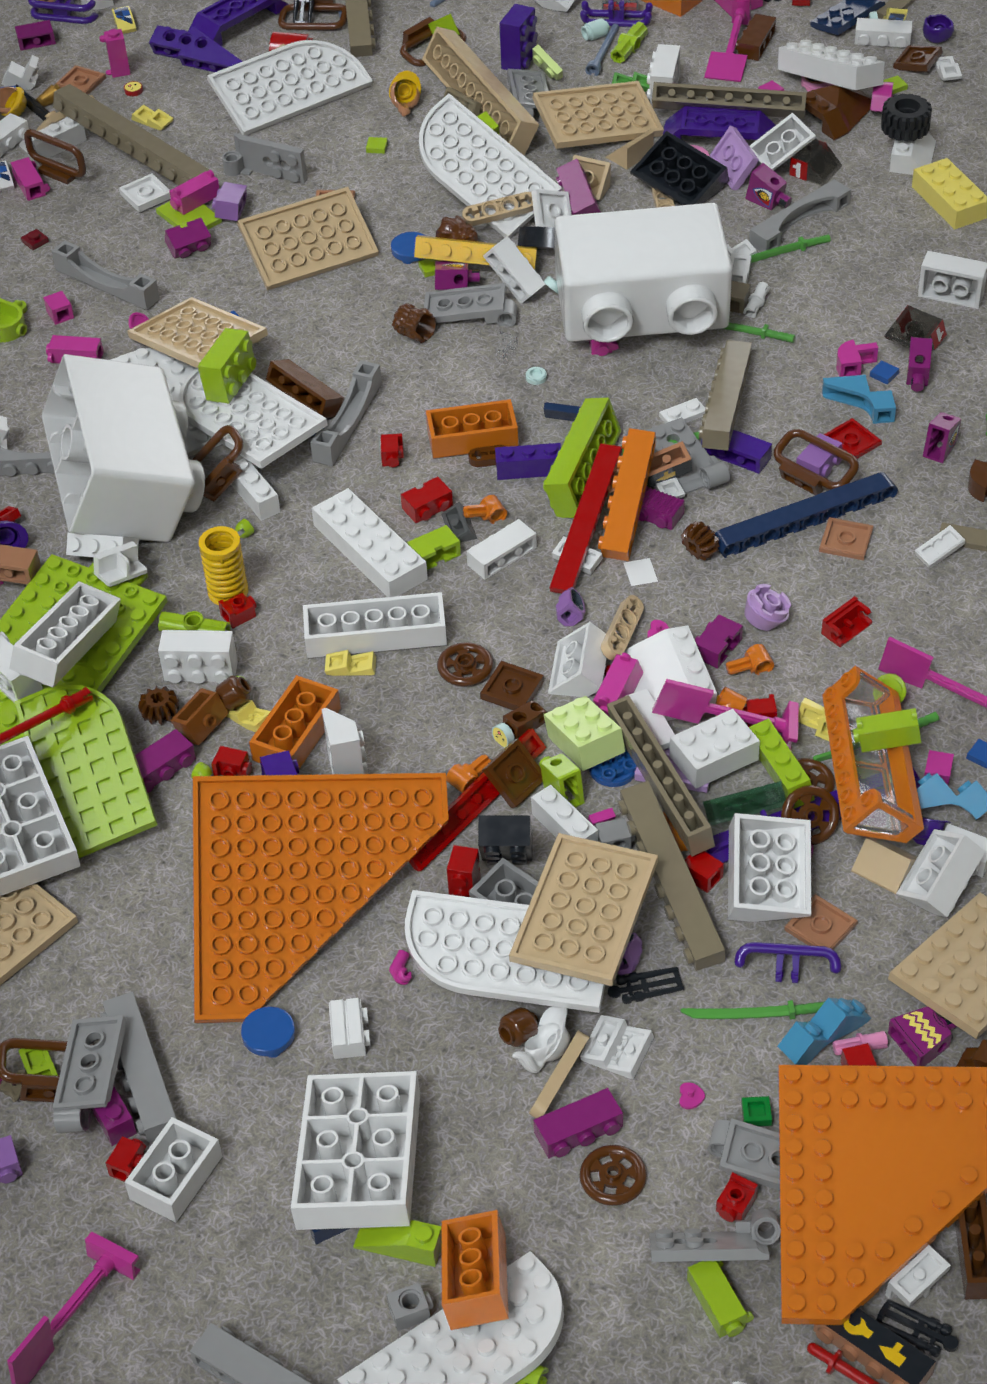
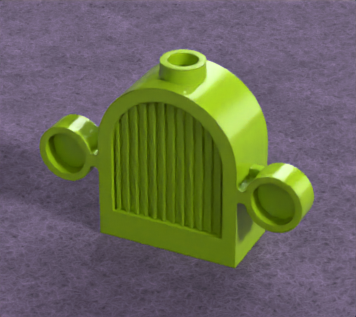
(12, 320)

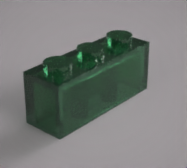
(744, 802)

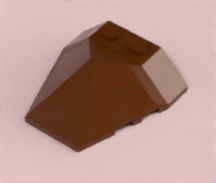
(837, 108)

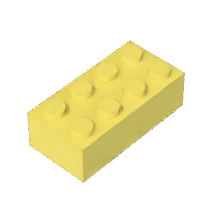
(950, 193)

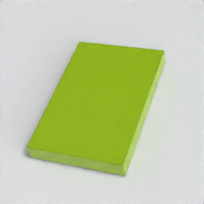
(176, 218)

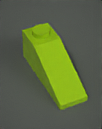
(414, 1243)

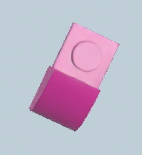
(880, 95)
(852, 356)

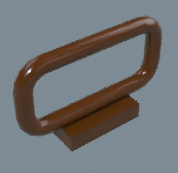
(319, 5)
(416, 35)
(51, 167)
(226, 470)
(804, 477)
(33, 1086)

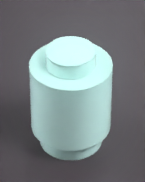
(595, 29)

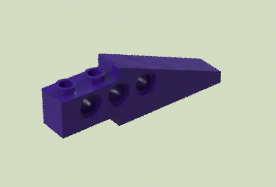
(191, 48)

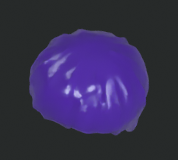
(938, 28)

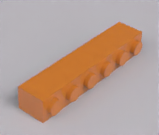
(628, 494)

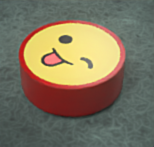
(133, 88)

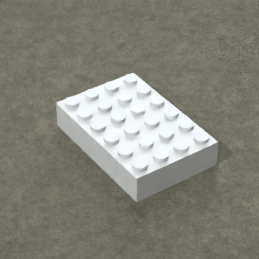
(31, 825)
(356, 1151)

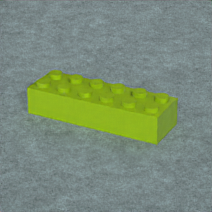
(570, 471)

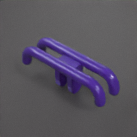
(62, 11)
(617, 16)
(788, 949)

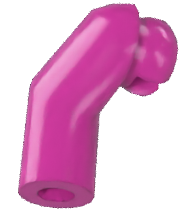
(398, 970)

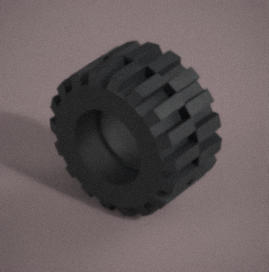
(906, 117)

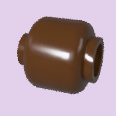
(234, 692)
(518, 1027)

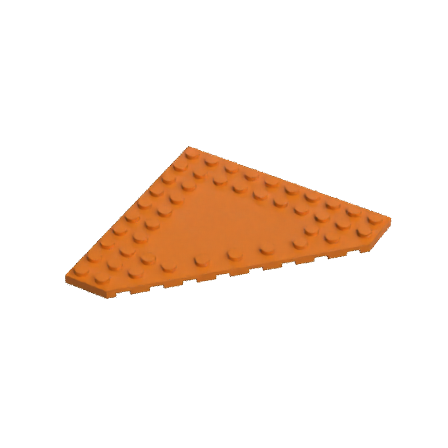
(289, 867)
(871, 1176)

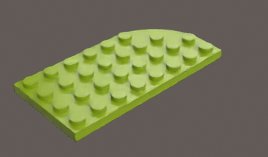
(89, 768)

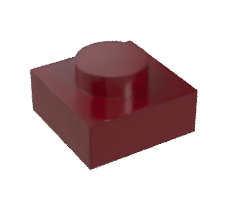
(34, 239)

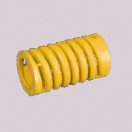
(223, 563)

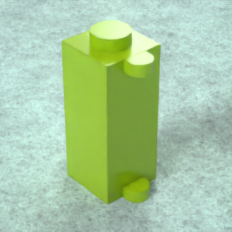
(887, 730)
(718, 1298)

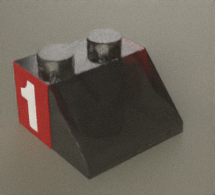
(815, 163)
(917, 324)

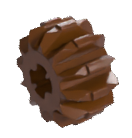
(700, 540)
(158, 705)

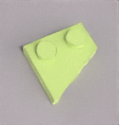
(546, 63)

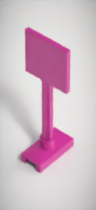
(726, 64)
(914, 669)
(691, 702)
(39, 1344)

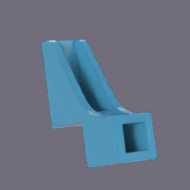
(856, 392)
(936, 793)
(830, 1023)

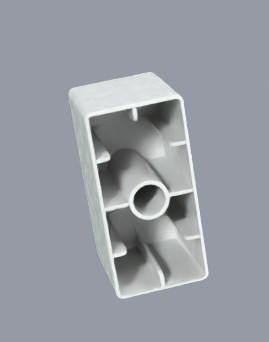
(642, 272)
(120, 449)

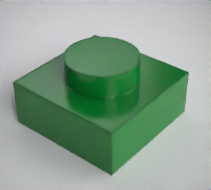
(756, 1110)

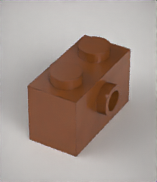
(200, 716)

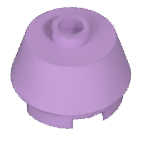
(766, 607)

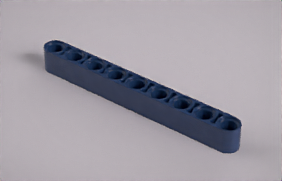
(805, 513)

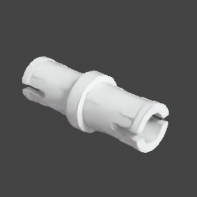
(756, 299)

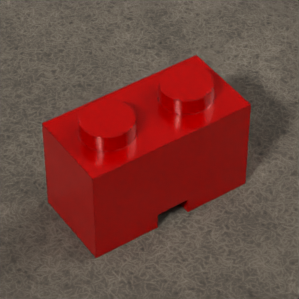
(427, 501)
(463, 870)

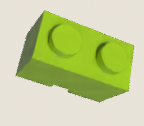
(436, 546)

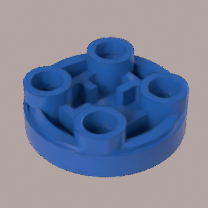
(404, 247)
(615, 771)
(268, 1031)

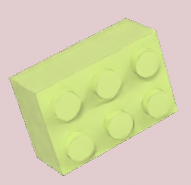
(584, 733)

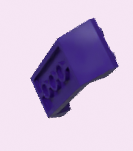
(227, 13)
(716, 121)

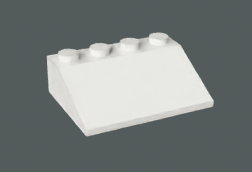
(670, 656)
(769, 868)

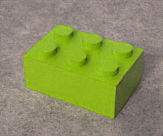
(227, 365)

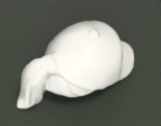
(548, 1043)

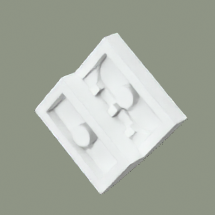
(606, 1041)

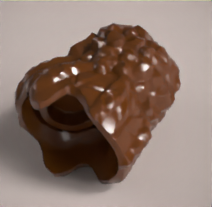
(456, 229)
(414, 322)

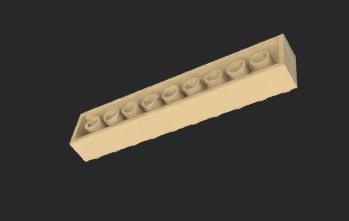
(464, 71)

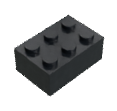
(505, 838)

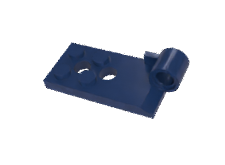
(844, 15)

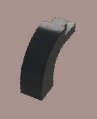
(537, 237)

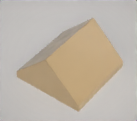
(633, 151)
(598, 175)
(883, 863)

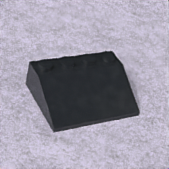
(681, 171)

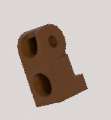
(524, 718)

